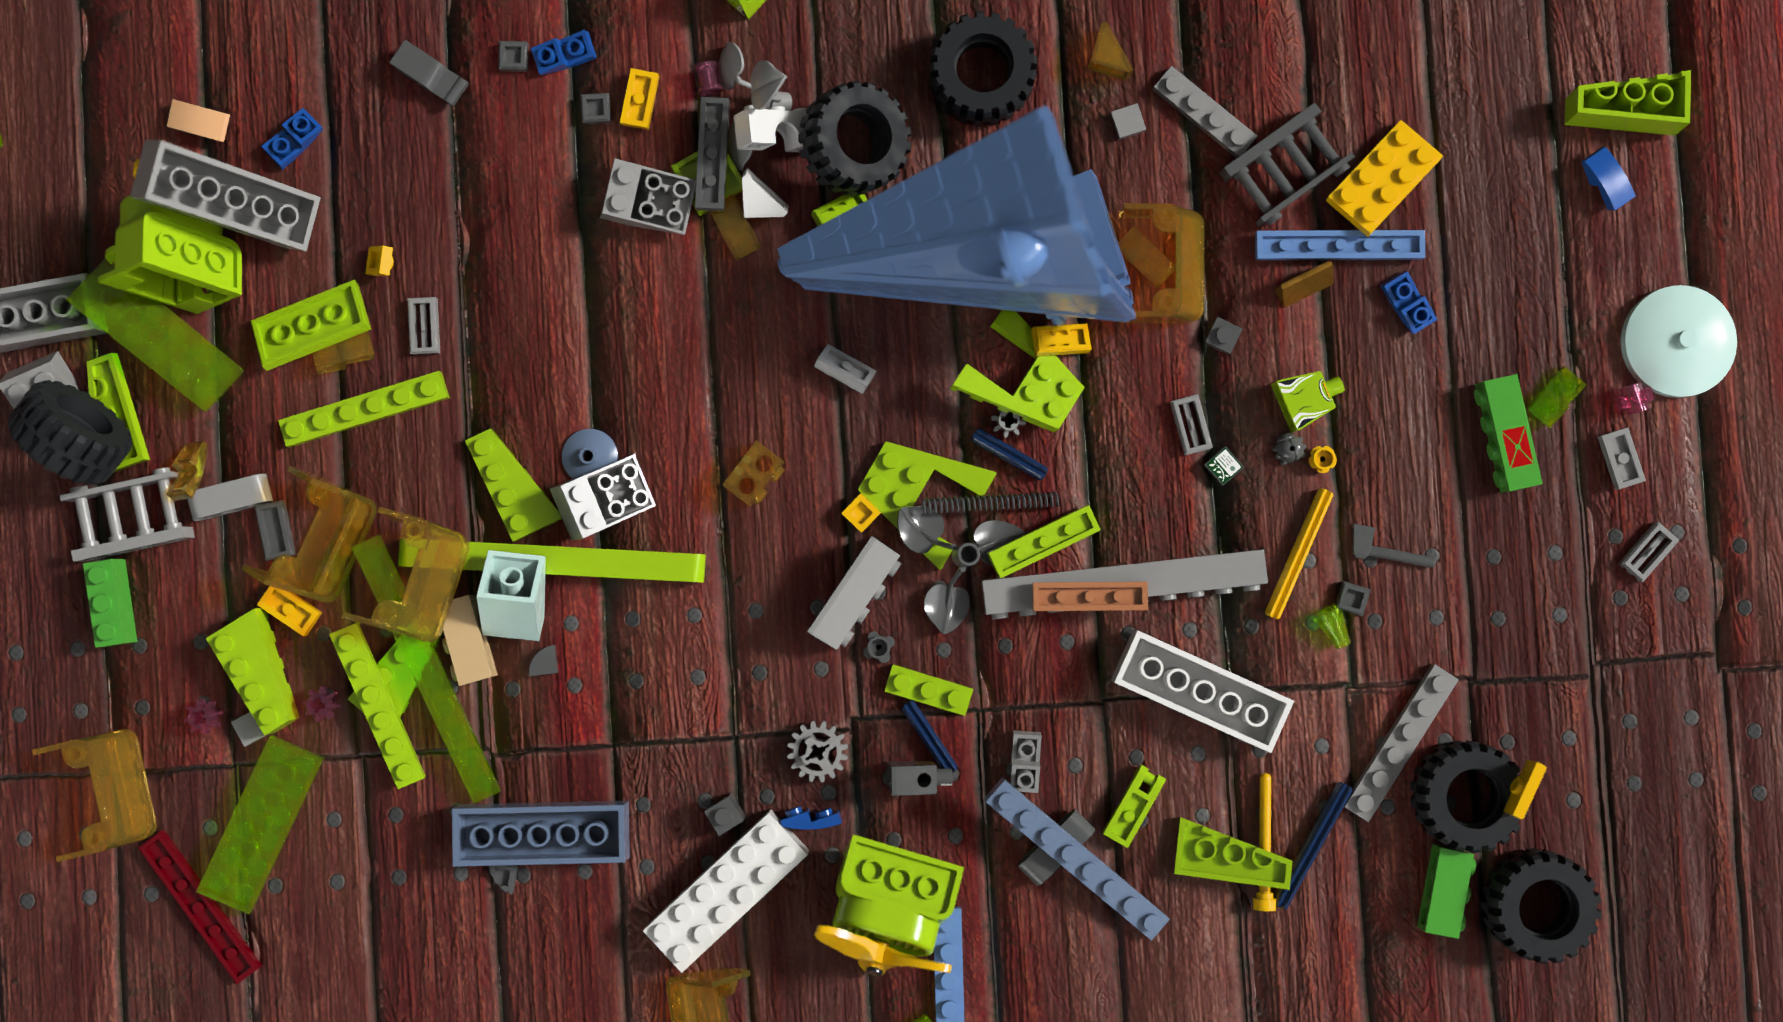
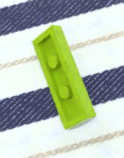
(929, 689)

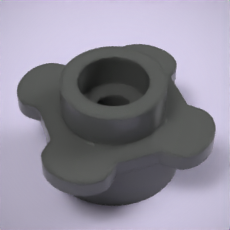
(882, 654)

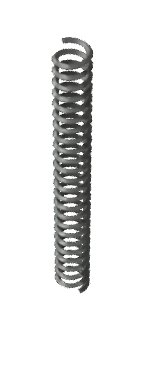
(946, 501)

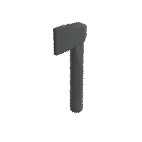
(1362, 547)

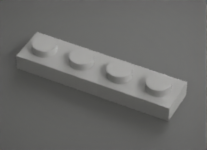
(1204, 112)

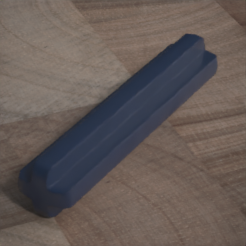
(1009, 454)
(928, 736)

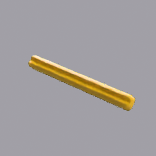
(1299, 553)

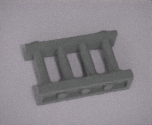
(1284, 138)

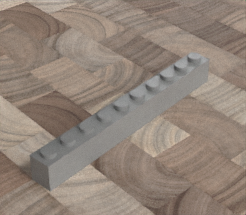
(1163, 578)

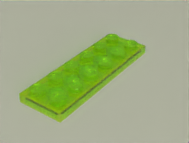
(157, 339)
(260, 824)

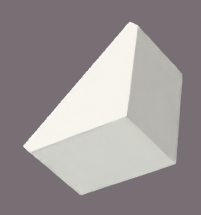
(760, 199)

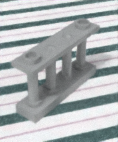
(118, 542)

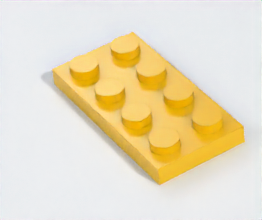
(1384, 178)

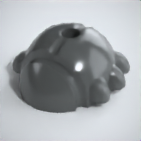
(1283, 450)

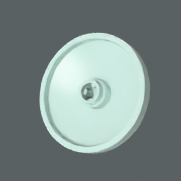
(1678, 341)

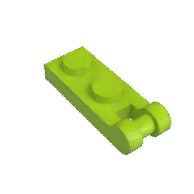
(1133, 806)

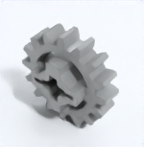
(824, 762)

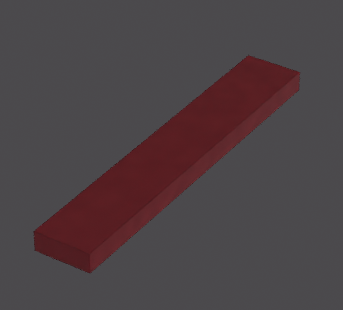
(201, 910)

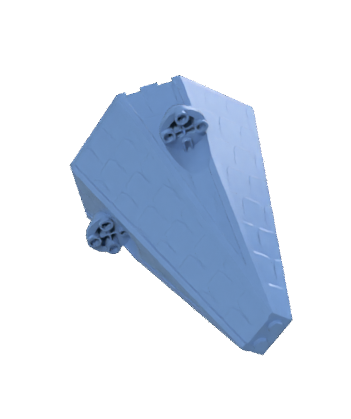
(979, 230)

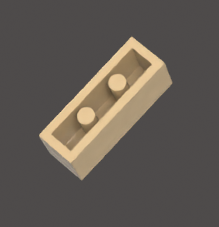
(466, 642)

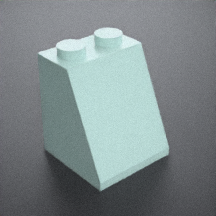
(512, 595)

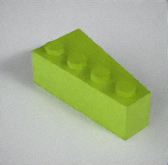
(1633, 105)
(254, 667)

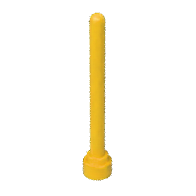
(1264, 898)

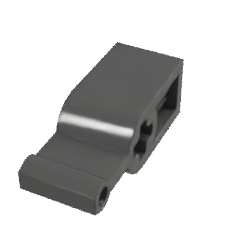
(428, 73)

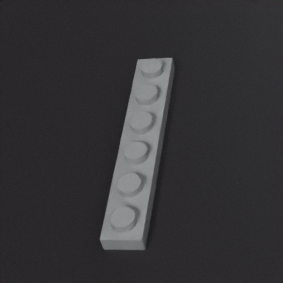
(1400, 742)

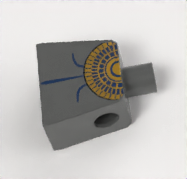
(903, 777)

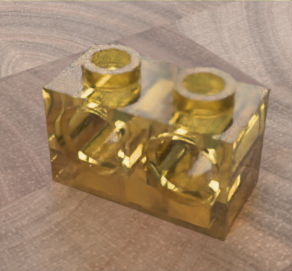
(748, 469)

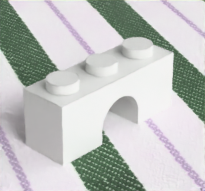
(757, 128)

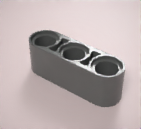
(1038, 864)

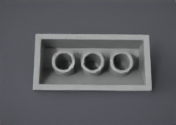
(854, 593)

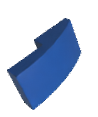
(563, 53)
(294, 139)
(1608, 175)
(1408, 303)
(801, 819)

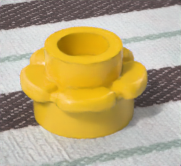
(1326, 452)

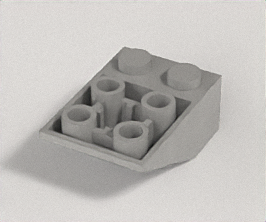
(648, 198)
(19, 381)
(602, 497)

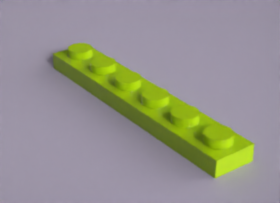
(363, 409)
(377, 705)

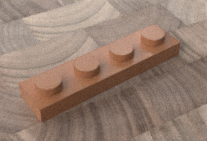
(1089, 596)

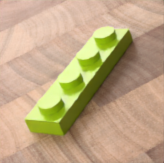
(1043, 541)

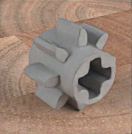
(1001, 425)

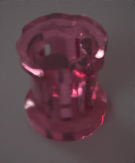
(708, 78)

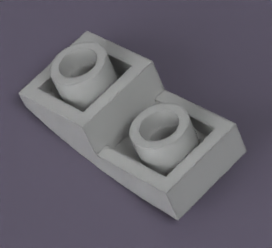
(1025, 761)

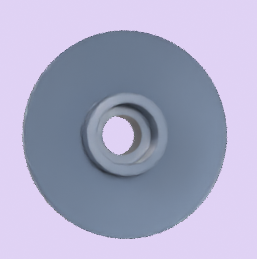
(585, 440)

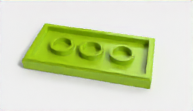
(310, 325)

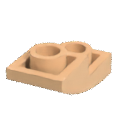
(198, 120)

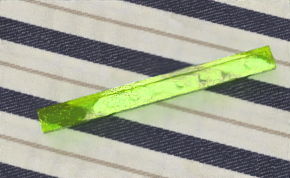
(430, 677)

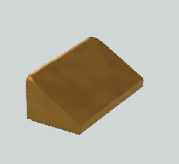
(1305, 284)

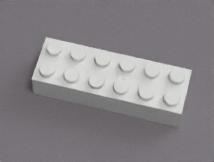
(1202, 690)
(726, 891)

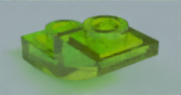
(1556, 396)

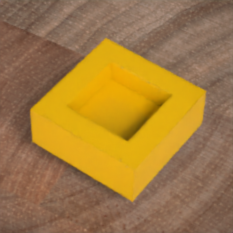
(379, 261)
(861, 513)

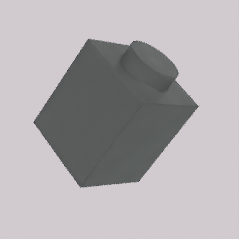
(725, 814)

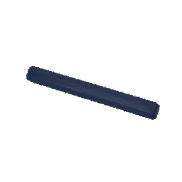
(1314, 843)

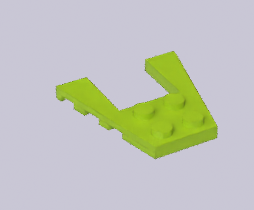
(1044, 392)
(902, 474)

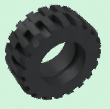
(988, 33)
(884, 124)
(69, 432)
(1432, 790)
(1575, 918)

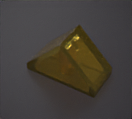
(1109, 56)

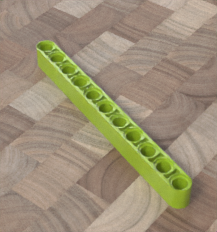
(587, 561)

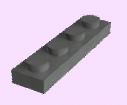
(712, 154)

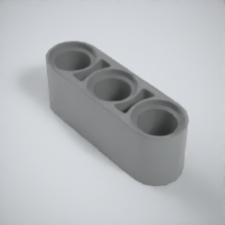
(230, 497)

